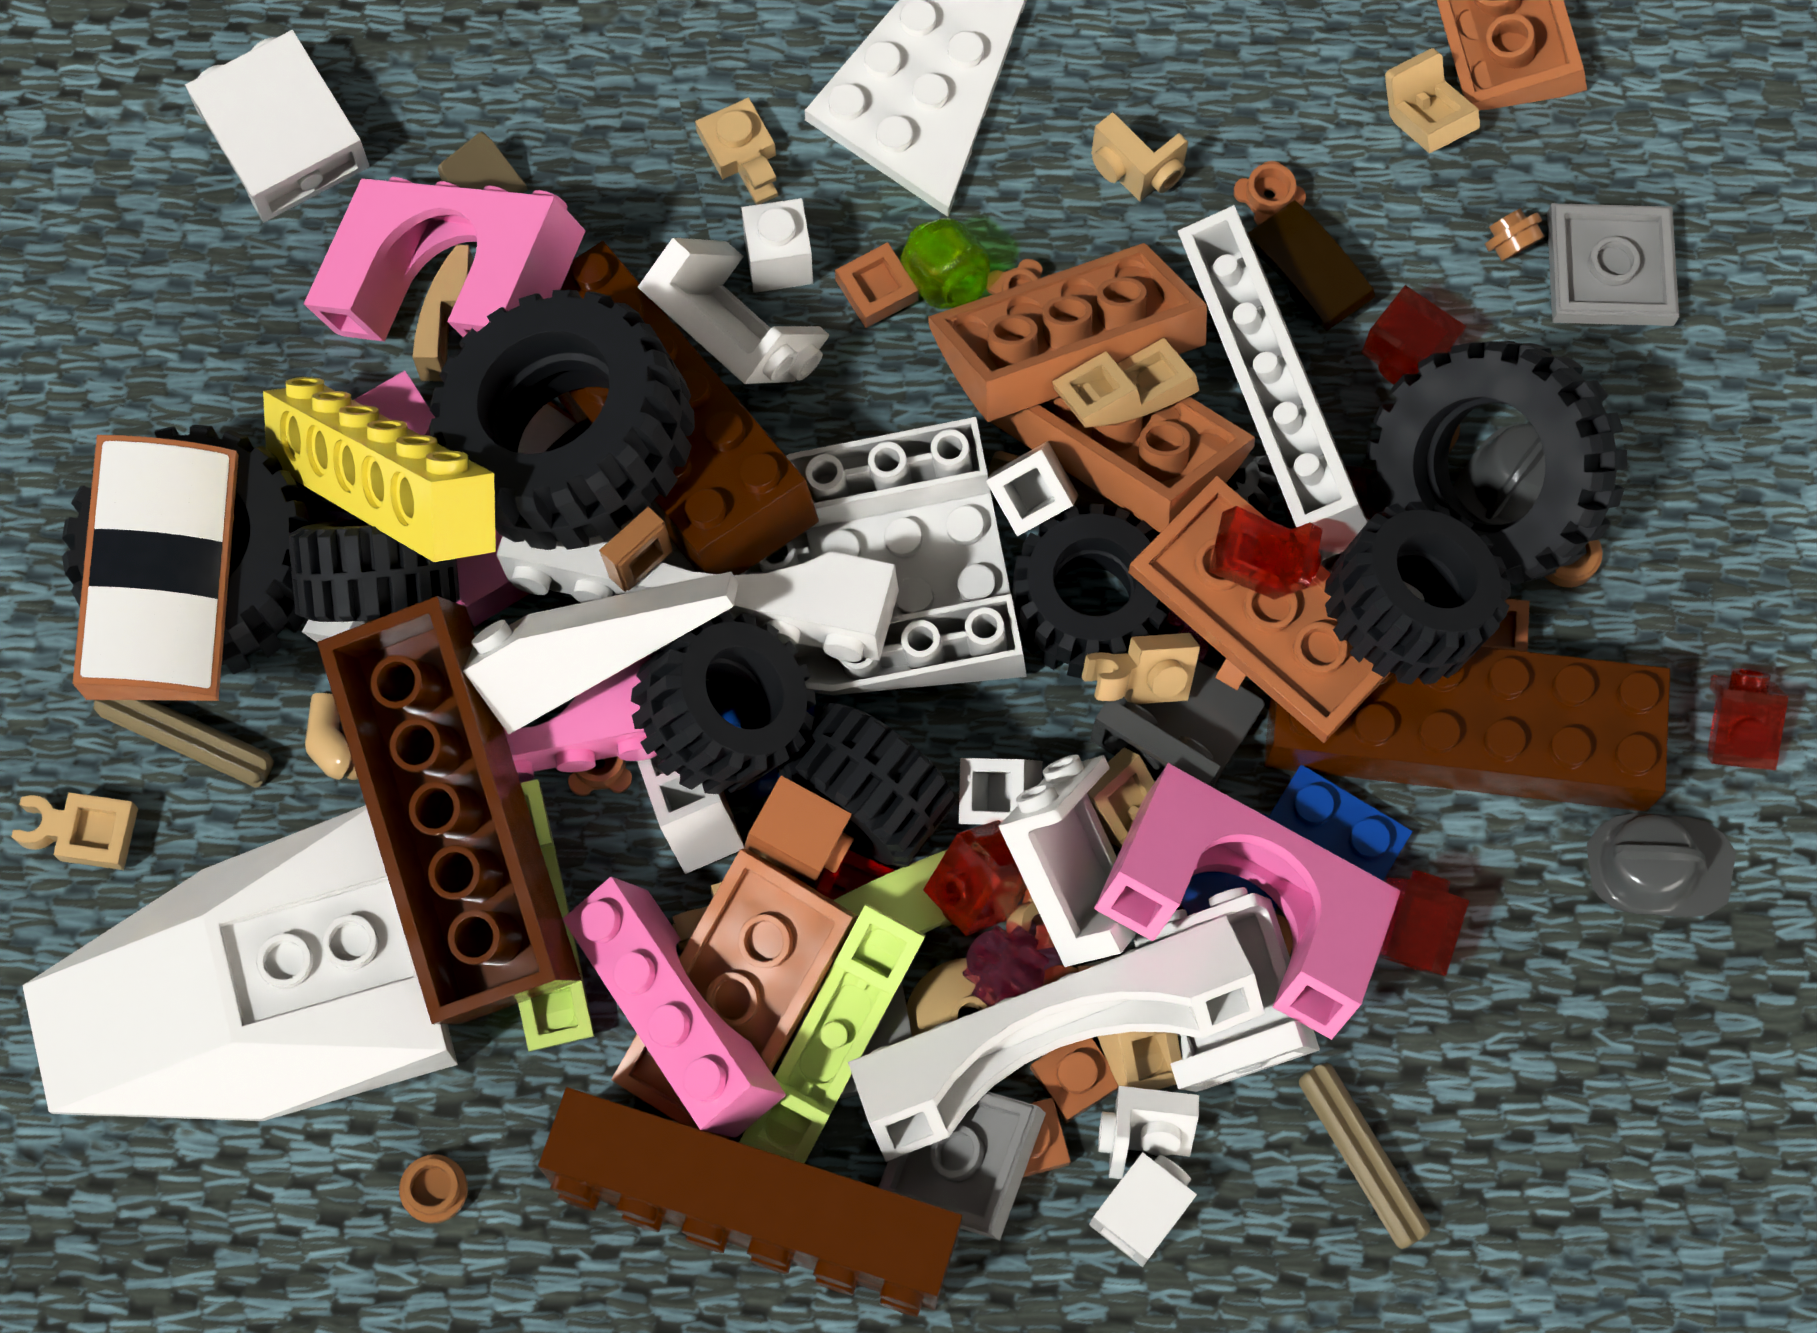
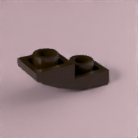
(1312, 264)

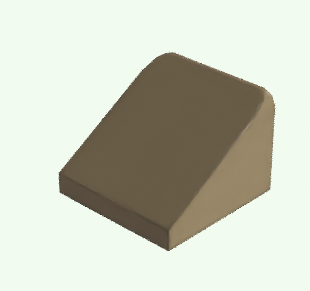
(480, 165)

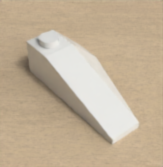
(569, 649)

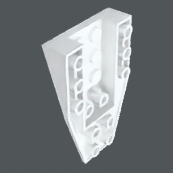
(928, 510)
(242, 991)

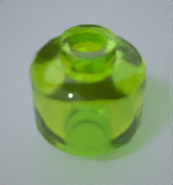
(946, 263)

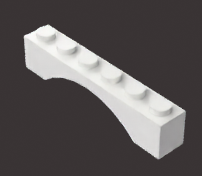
(823, 603)
(1176, 985)

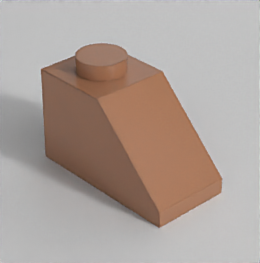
(800, 832)

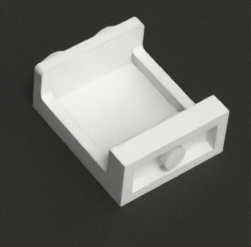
(278, 124)
(690, 290)
(1067, 859)
(1259, 1041)

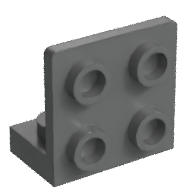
(1188, 734)

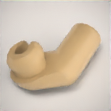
(325, 741)

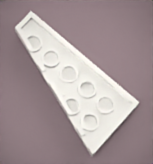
(920, 91)

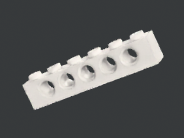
(1273, 380)

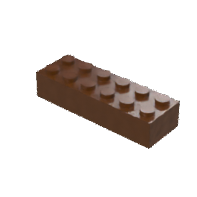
(738, 488)
(1502, 728)
(448, 814)
(751, 1200)

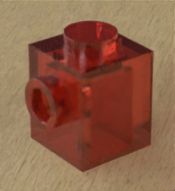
(1409, 333)
(977, 880)
(1424, 924)

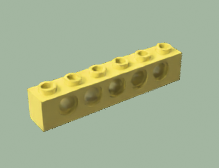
(381, 470)

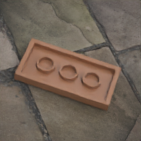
(1276, 643)
(755, 965)

